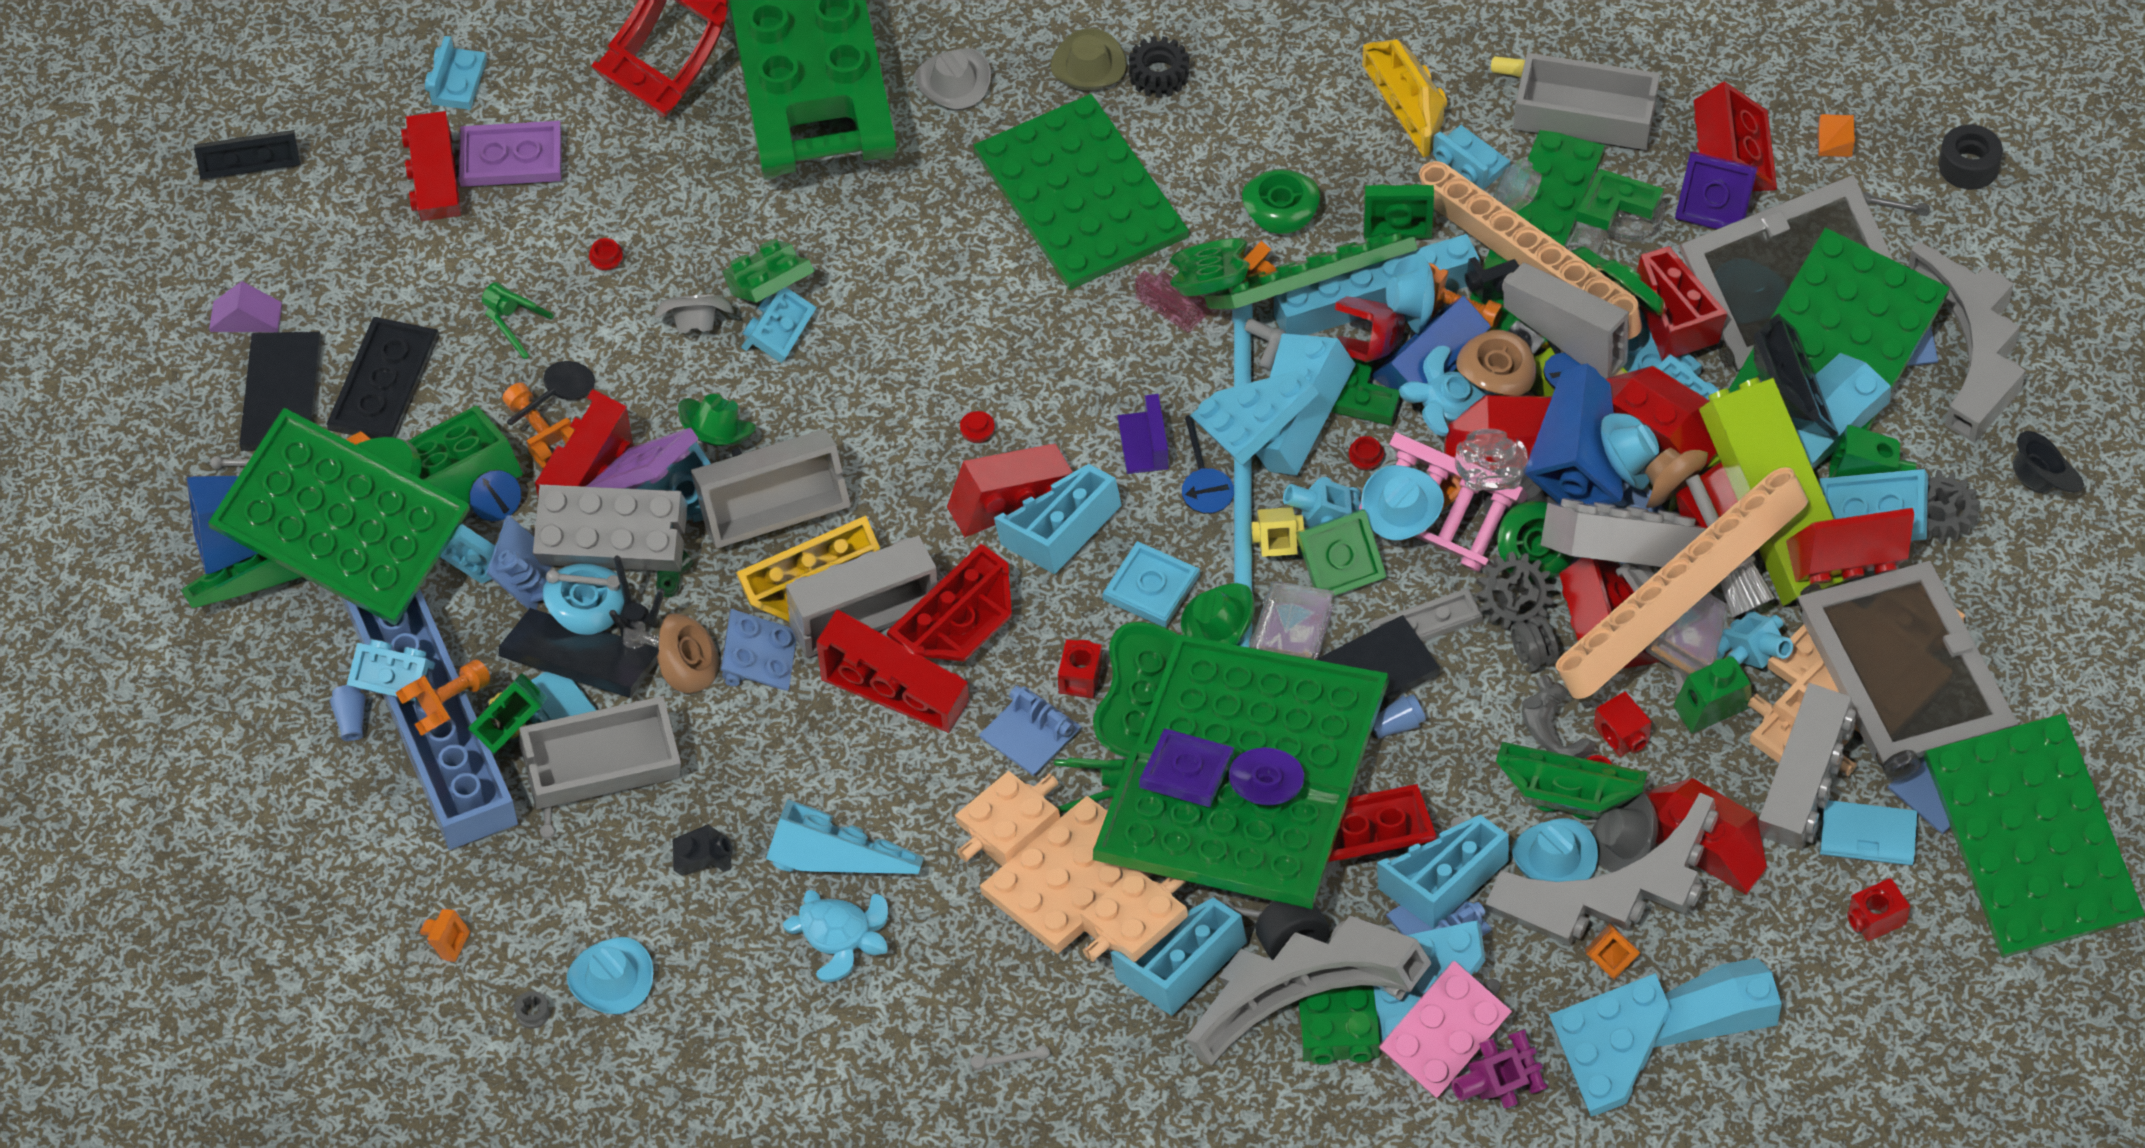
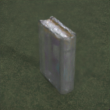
(1293, 620)
(1693, 638)

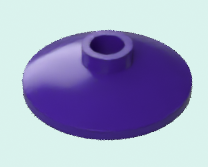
(1266, 776)

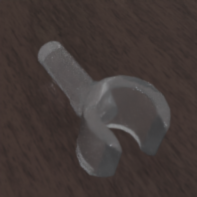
(636, 637)

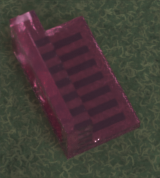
(1167, 301)

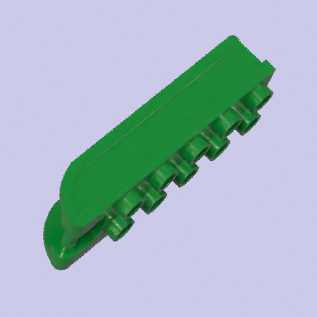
(811, 66)

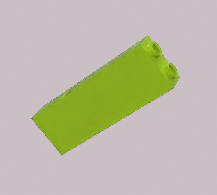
(1752, 441)

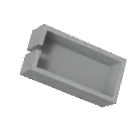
(1586, 100)
(771, 488)
(600, 523)
(1617, 533)
(871, 589)
(599, 752)
(1805, 767)

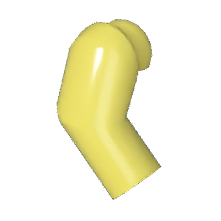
(1507, 66)

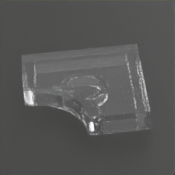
(1518, 185)

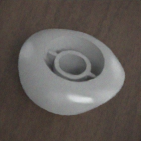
(954, 78)
(694, 311)

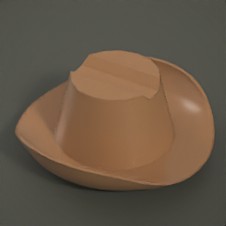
(1498, 363)
(1670, 471)
(687, 654)

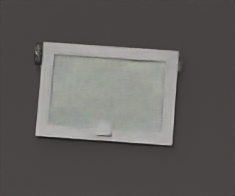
(1758, 257)
(1905, 664)

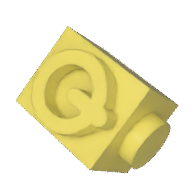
(1277, 531)

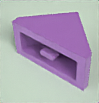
(245, 310)

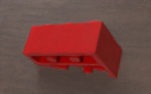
(431, 166)
(1690, 312)
(593, 446)
(1001, 483)

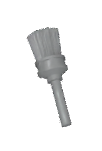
(1744, 585)

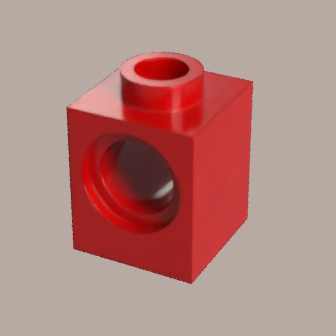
(1076, 680)
(1623, 724)
(1881, 897)

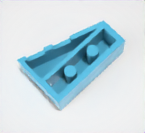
(1061, 520)
(1444, 872)
(1184, 957)

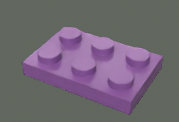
(510, 153)
(646, 461)

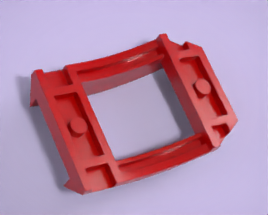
(641, 80)

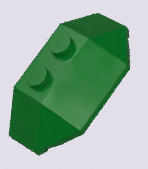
(1568, 782)

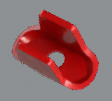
(1383, 324)

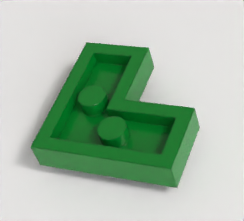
(1614, 193)
(1364, 399)

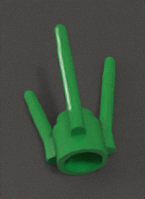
(504, 302)
(1109, 775)

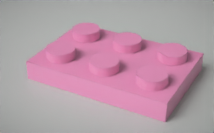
(1444, 1029)

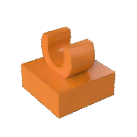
(1257, 259)
(446, 934)

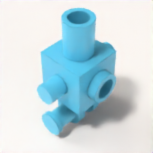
(1322, 500)
(1755, 640)

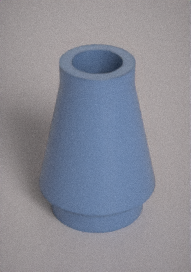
(348, 709)
(1399, 717)

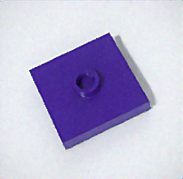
(1715, 191)
(1186, 767)

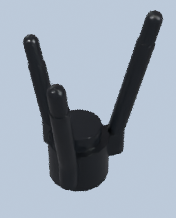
(634, 611)

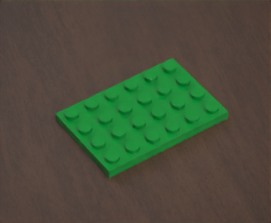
(1080, 191)
(1858, 307)
(339, 516)
(1271, 701)
(2033, 835)
(1231, 845)

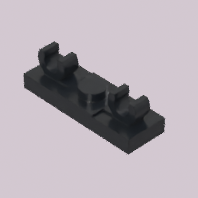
(247, 154)

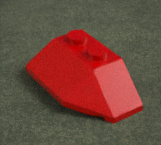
(1665, 408)
(1515, 415)
(959, 610)
(1733, 847)

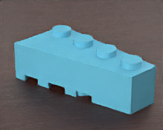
(1327, 367)

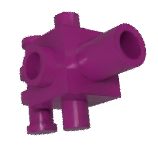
(1501, 1072)

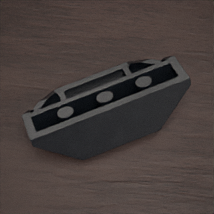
(1782, 357)

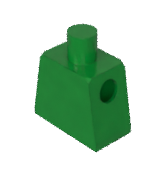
(1866, 453)
(1718, 690)
(511, 709)

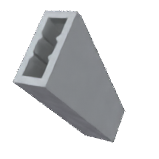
(1569, 318)

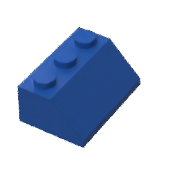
(1449, 327)

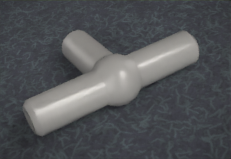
(1269, 334)

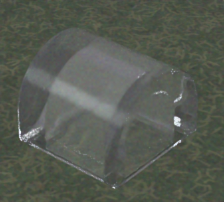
(1589, 237)

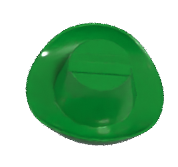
(1281, 200)
(715, 420)
(1522, 533)
(1219, 614)

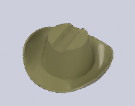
(1089, 60)

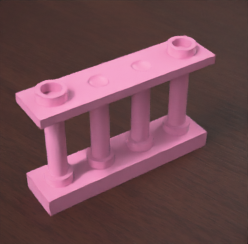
(1440, 467)

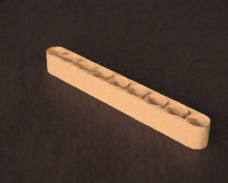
(1518, 239)
(1681, 583)

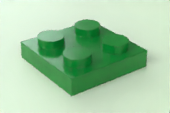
(1341, 553)

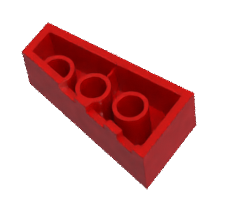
(889, 673)

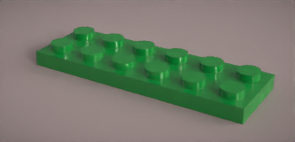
(1315, 269)

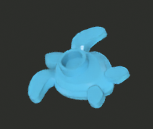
(1445, 393)
(838, 929)

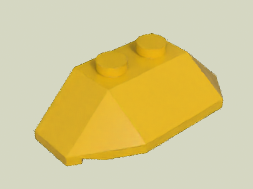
(1407, 90)
(767, 580)

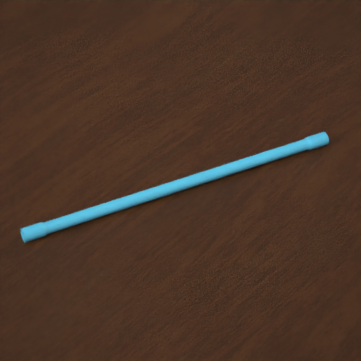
(1243, 472)

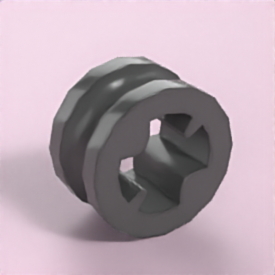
(534, 998)

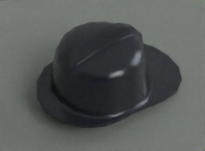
(2043, 466)

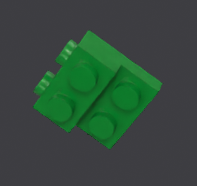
(1399, 209)
(766, 271)
(1339, 1025)

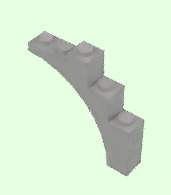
(1989, 338)
(1616, 897)
(1259, 986)

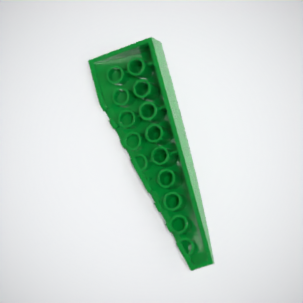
(450, 459)

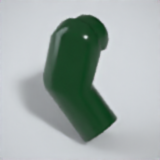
(671, 579)

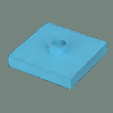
(1151, 584)

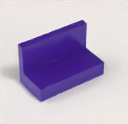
(1144, 438)

